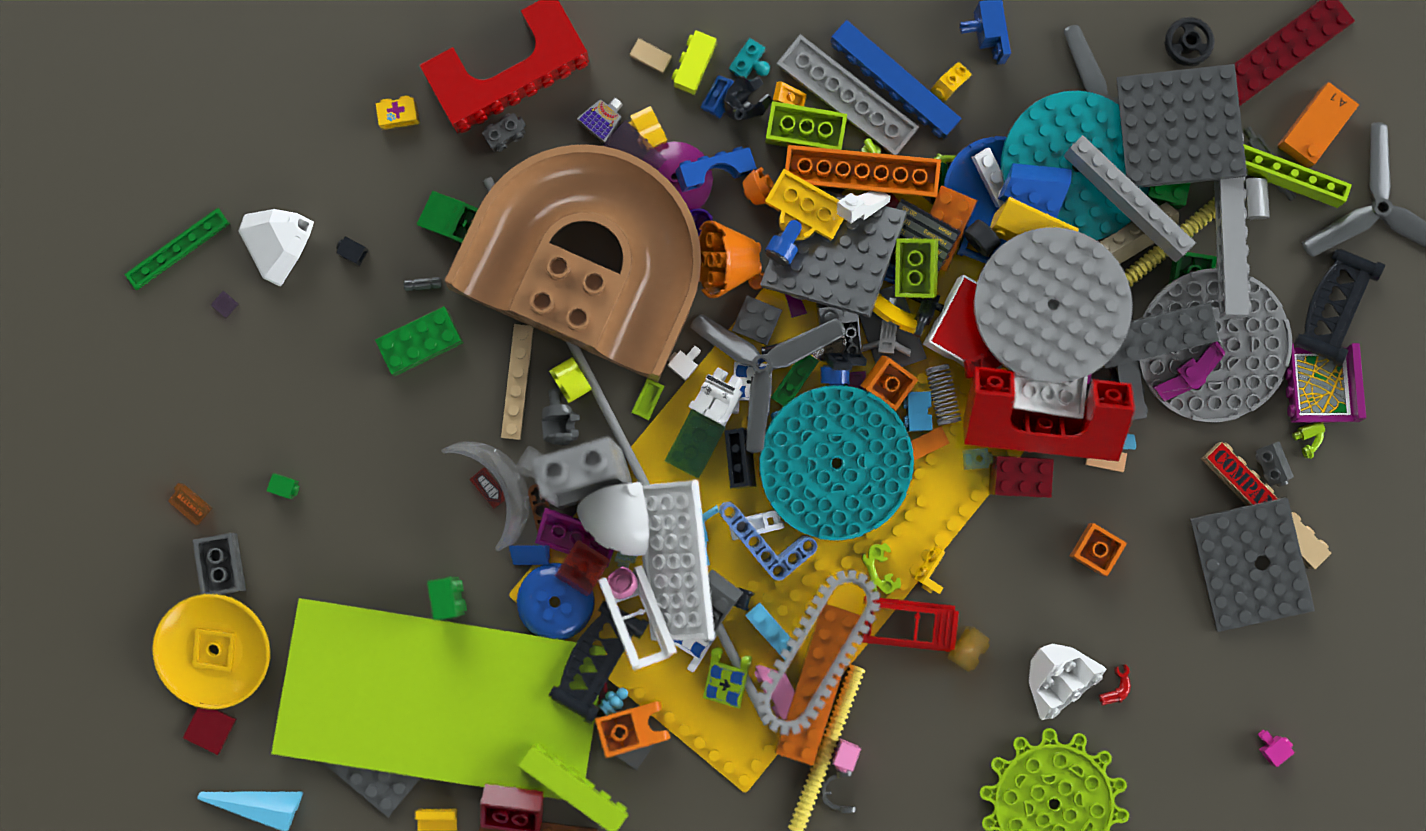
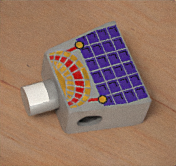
(601, 119)

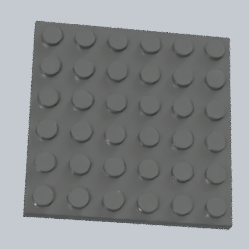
(1181, 126)
(844, 270)

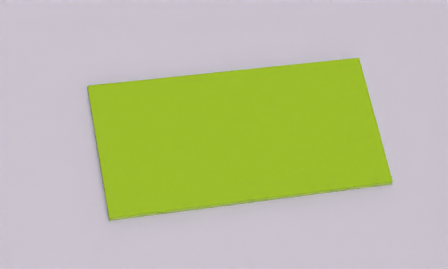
(427, 697)

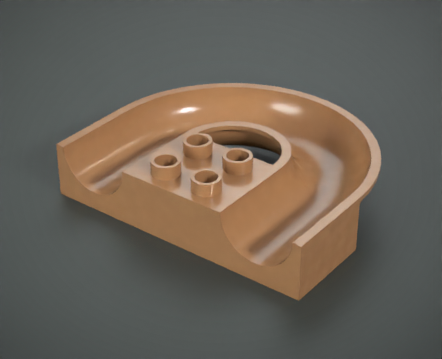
(613, 315)

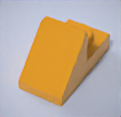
(787, 94)

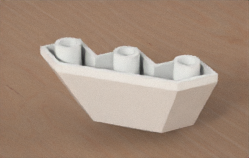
(275, 241)
(1060, 677)

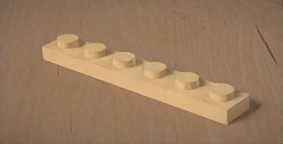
(517, 382)

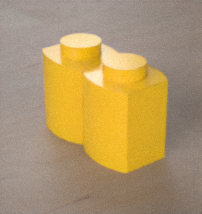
(648, 126)

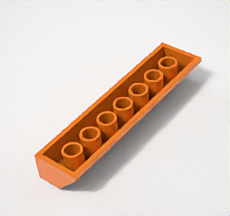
(864, 170)

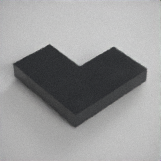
(844, 361)

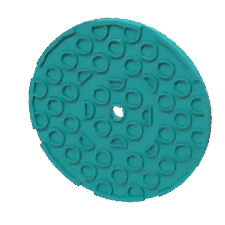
(1046, 134)
(827, 426)

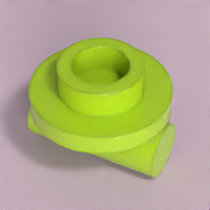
(870, 147)

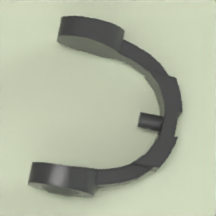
(843, 809)

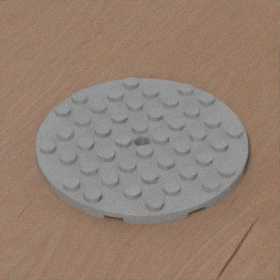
(1046, 342)
(1254, 350)

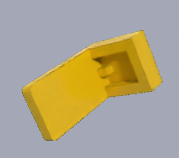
(950, 82)
(926, 570)

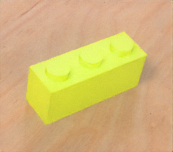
(694, 62)

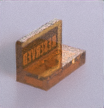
(189, 503)

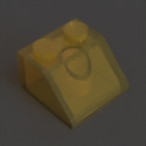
(969, 648)

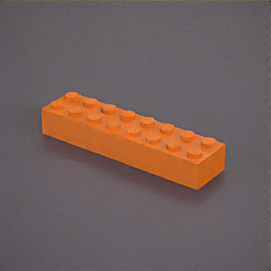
(826, 641)

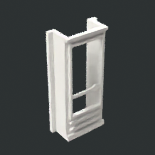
(654, 615)

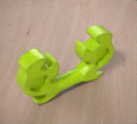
(877, 552)

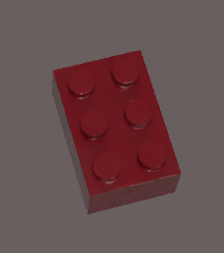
(1021, 476)
(511, 808)

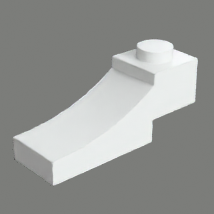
(861, 206)

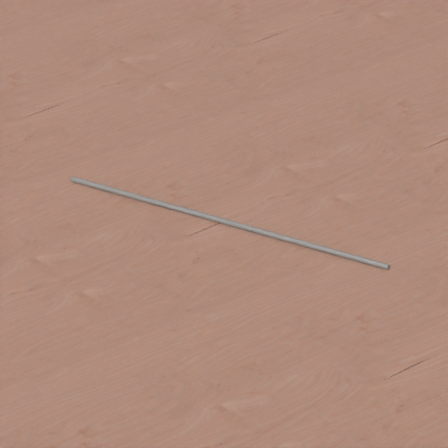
(641, 477)

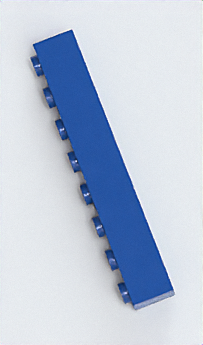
(895, 80)

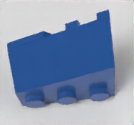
(1037, 187)

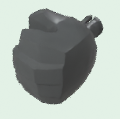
(559, 421)

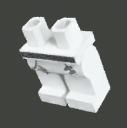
(718, 398)

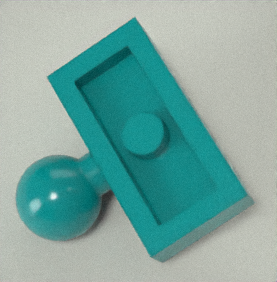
(748, 59)

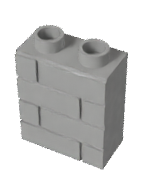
(579, 471)

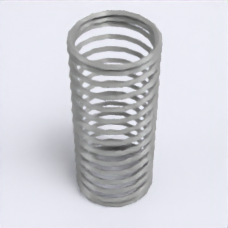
(941, 421)

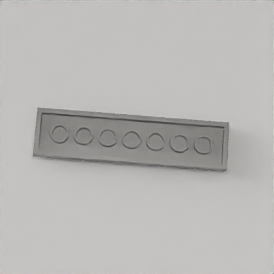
(847, 95)

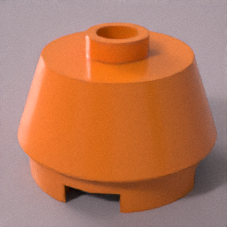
(757, 186)

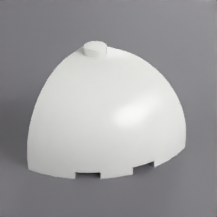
(617, 518)

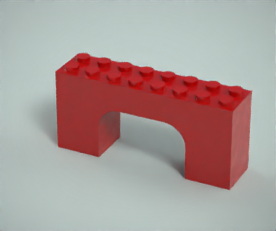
(473, 100)
(994, 422)

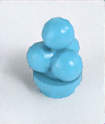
(613, 701)

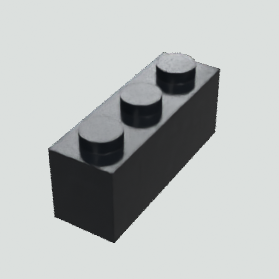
(739, 460)

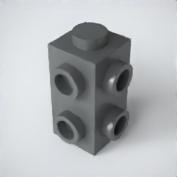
(504, 132)
(1274, 464)

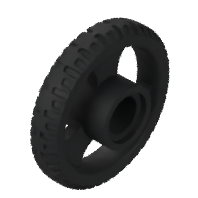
(1188, 25)

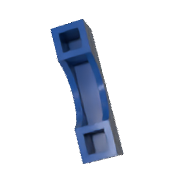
(692, 174)

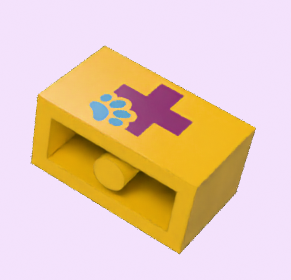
(397, 112)

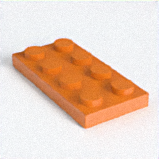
(956, 211)

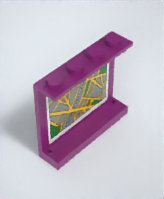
(1323, 390)

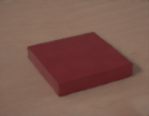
(209, 729)

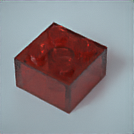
(582, 568)

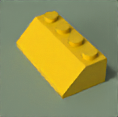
(1016, 218)

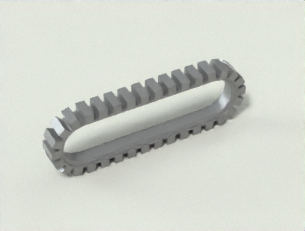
(822, 690)

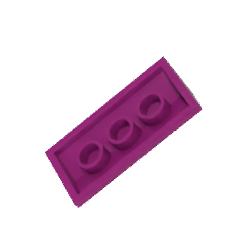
(563, 531)

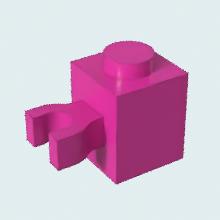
(1275, 749)

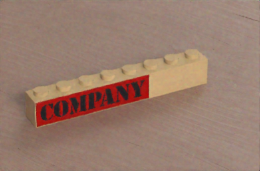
(1251, 490)

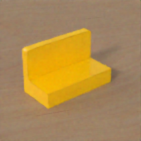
(436, 819)

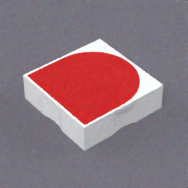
(955, 330)

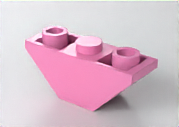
(782, 694)

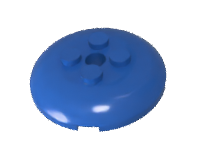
(551, 621)

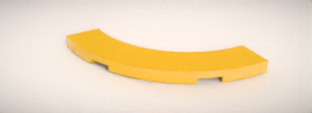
(890, 312)

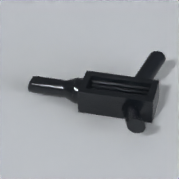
(925, 312)

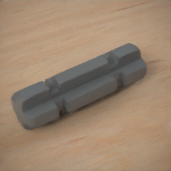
(420, 284)

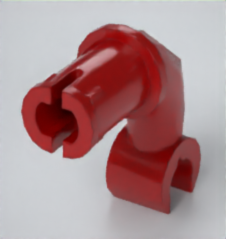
(1120, 693)

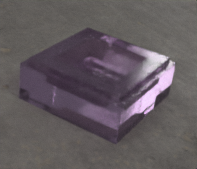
(224, 304)

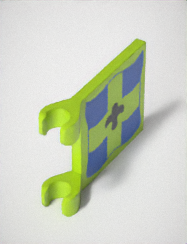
(726, 682)

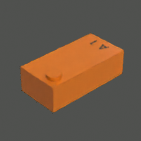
(1318, 125)

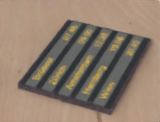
(926, 226)

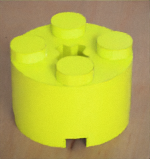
(570, 380)

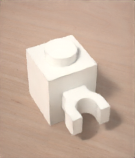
(683, 364)

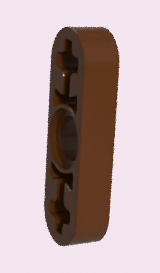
(533, 498)

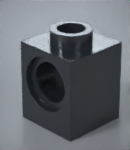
(351, 250)

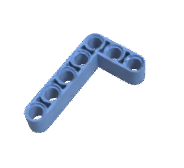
(761, 546)

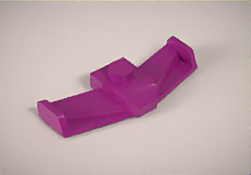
(1191, 373)

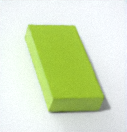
(648, 399)

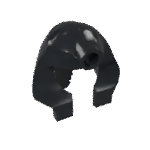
(736, 103)

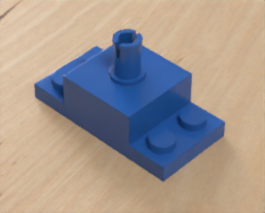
(990, 29)

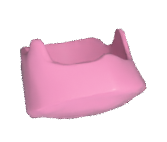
(622, 582)

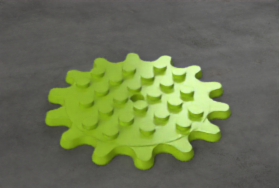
(1053, 773)

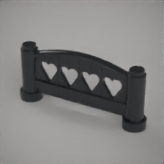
(1330, 344)
(582, 701)

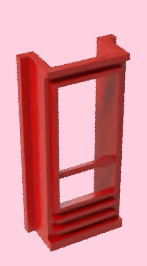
(943, 629)

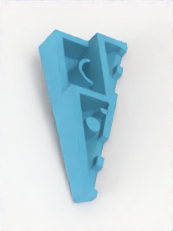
(268, 808)

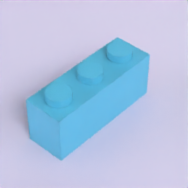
(769, 628)

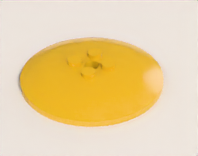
(189, 666)

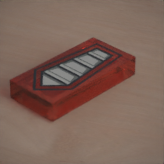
(488, 487)

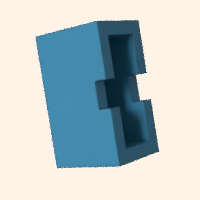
(917, 412)

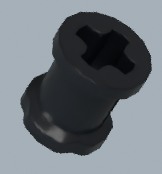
(744, 600)

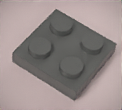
(757, 320)

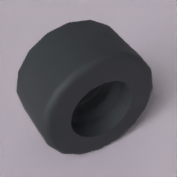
(982, 237)

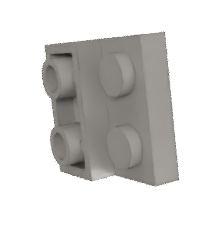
(1256, 198)

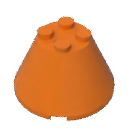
(726, 258)

